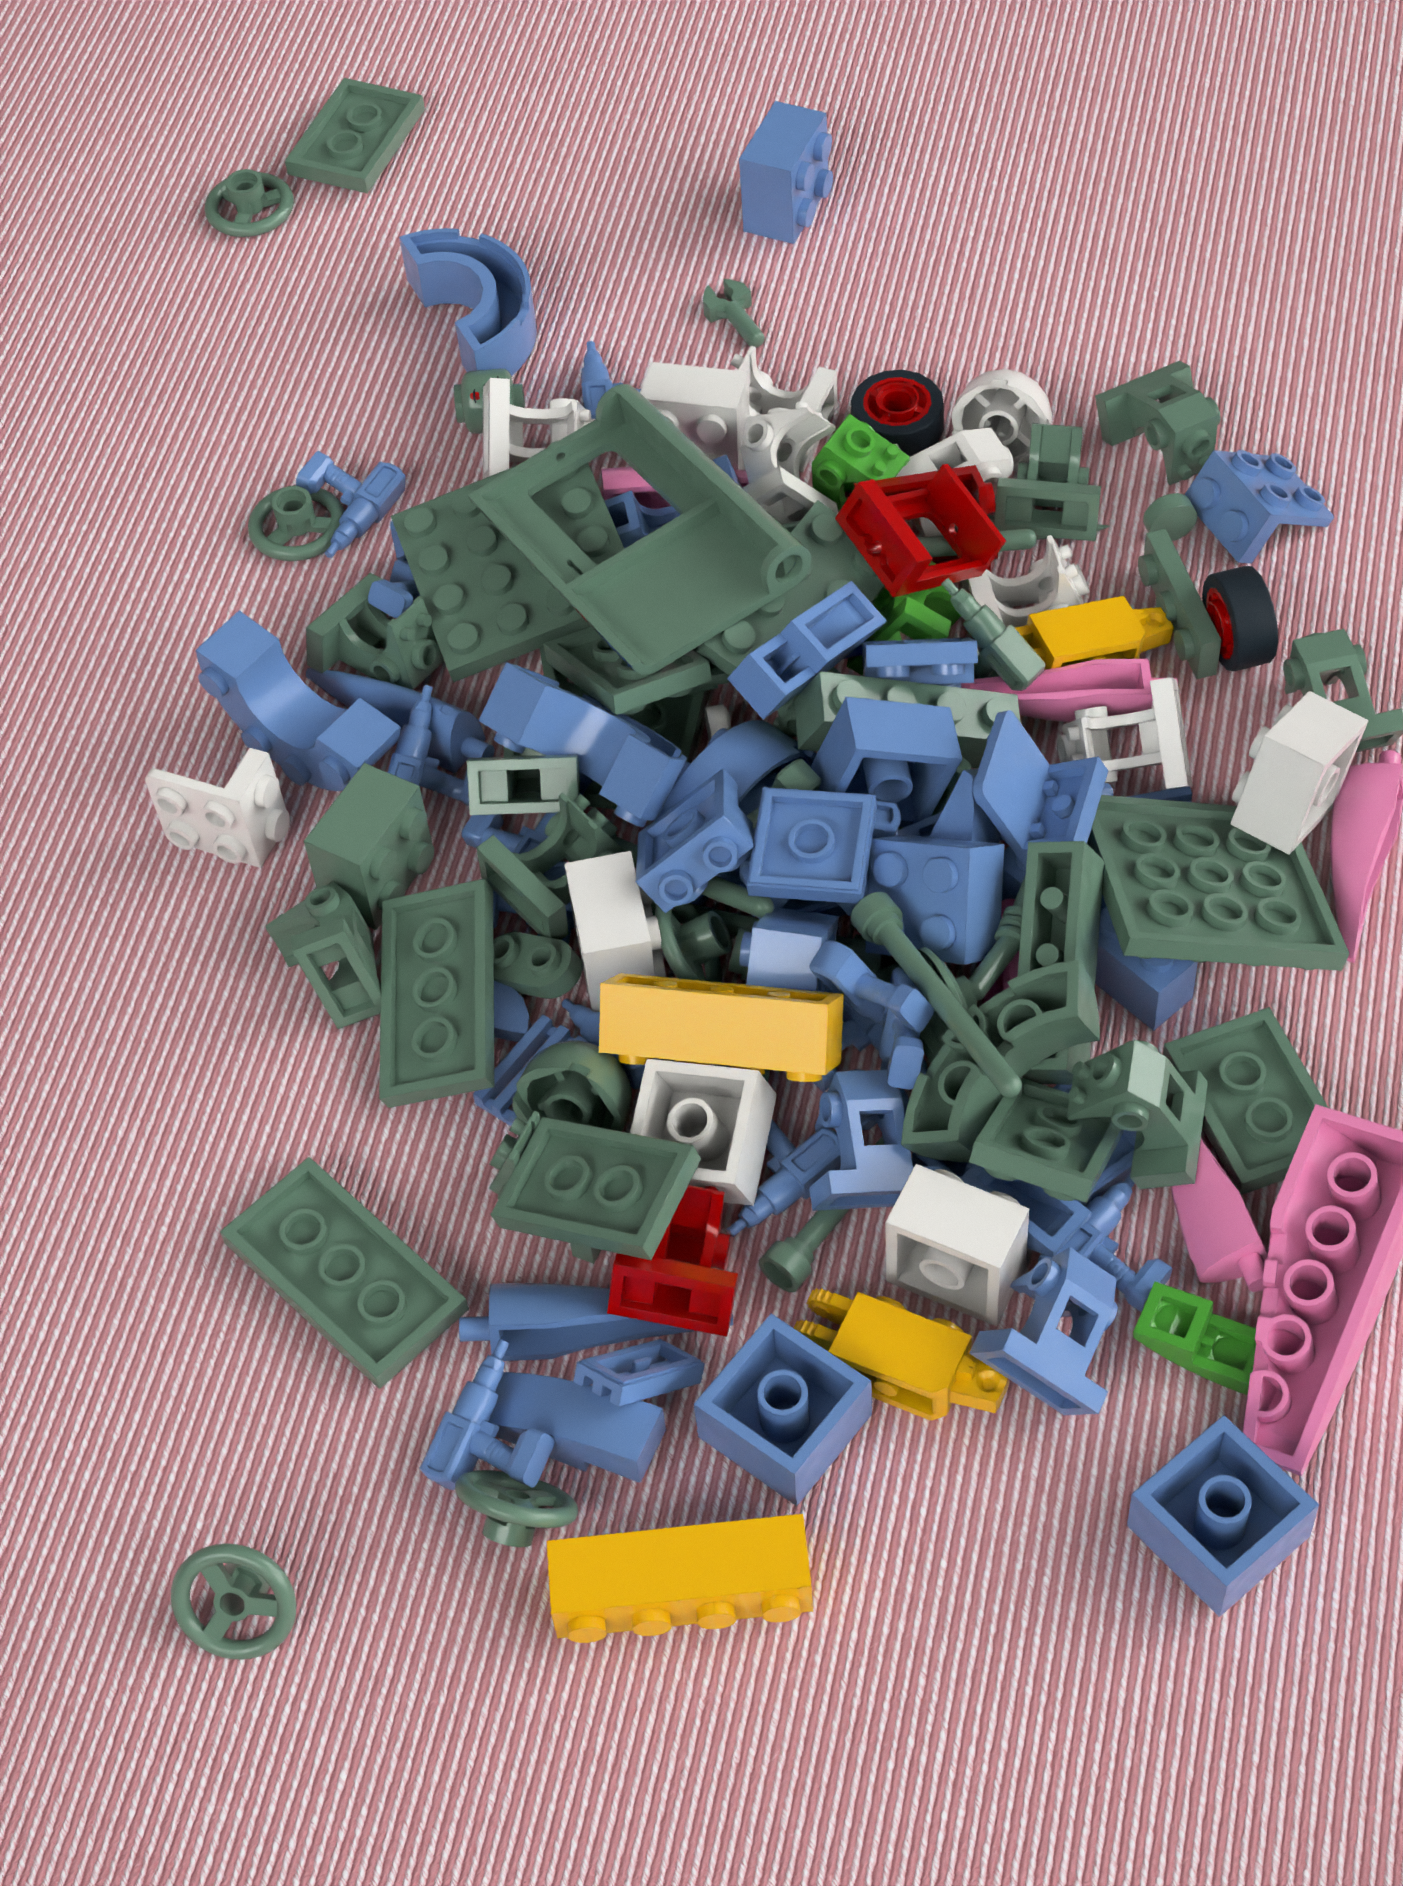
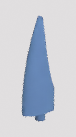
(454, 731)
(553, 1321)

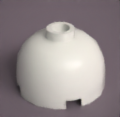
(1007, 404)

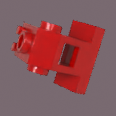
(684, 1260)

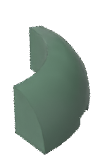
(1026, 1024)

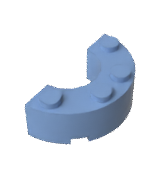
(482, 277)
(283, 715)
(612, 749)
(752, 757)

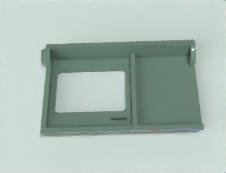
(676, 582)

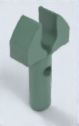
(740, 299)

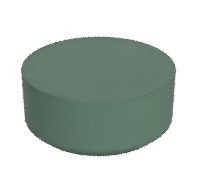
(1173, 513)

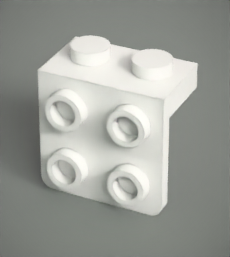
(230, 821)

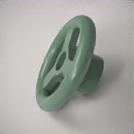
(247, 192)
(294, 517)
(694, 942)
(513, 1507)
(239, 1591)

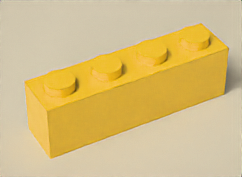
(721, 1025)
(679, 1577)

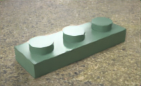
(1177, 596)

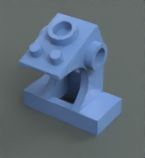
(870, 1173)
(1041, 1355)

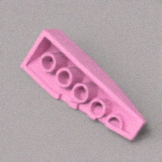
(1323, 1279)

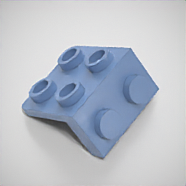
(1247, 497)
(1031, 797)

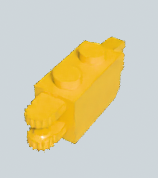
(1095, 631)
(907, 1357)

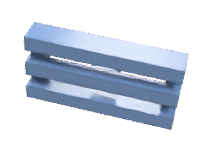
(514, 1062)
(639, 1372)

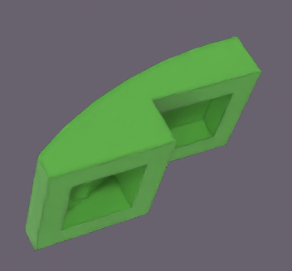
(1193, 1337)

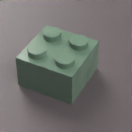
(372, 840)

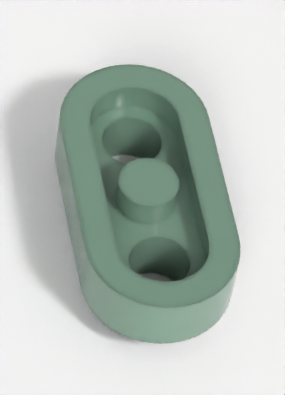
(536, 964)

